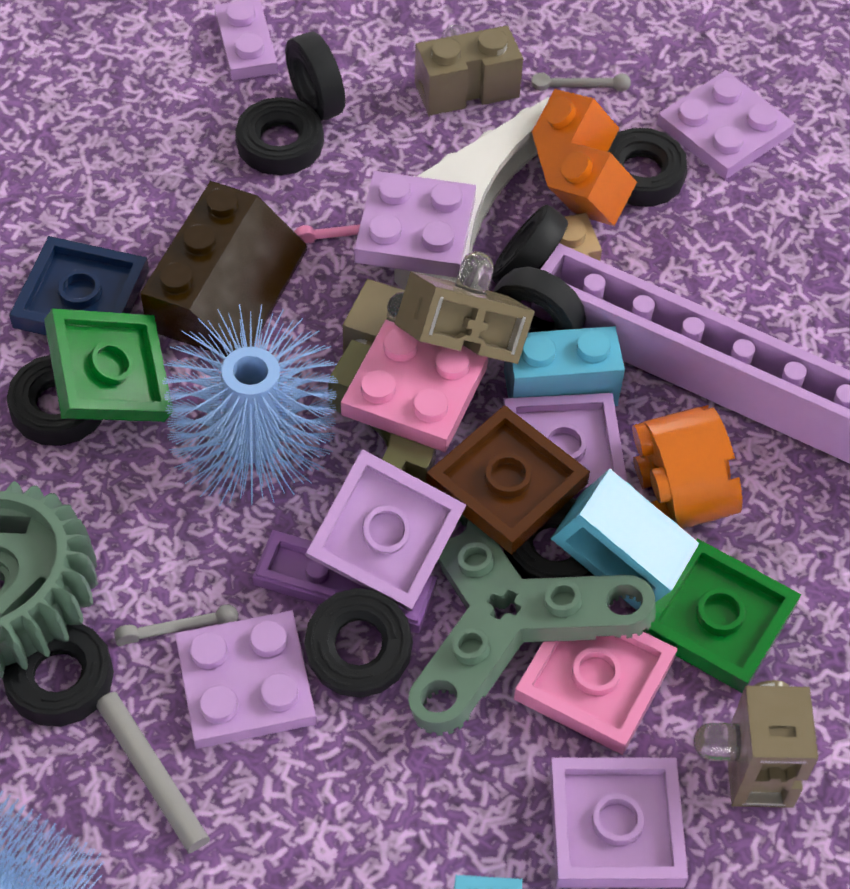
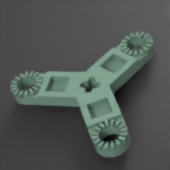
(545, 609)

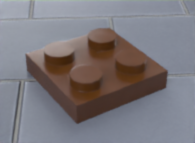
(508, 478)

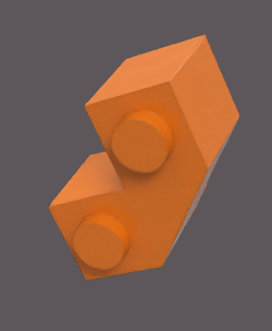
(575, 157)

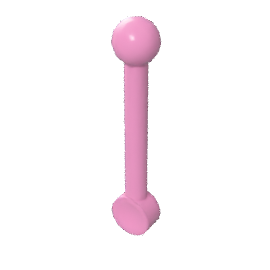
(309, 235)

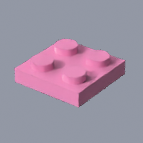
(413, 387)
(597, 684)

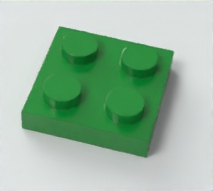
(107, 365)
(723, 616)

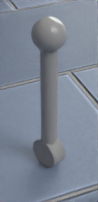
(620, 82)
(131, 634)

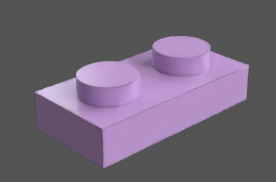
(245, 39)

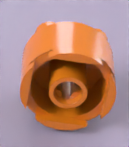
(688, 466)

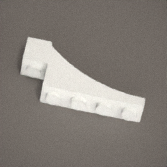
(488, 165)

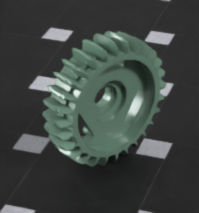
(44, 571)

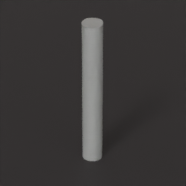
(152, 772)

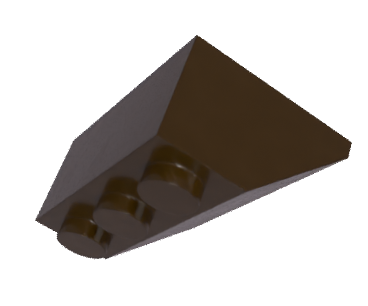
(222, 257)

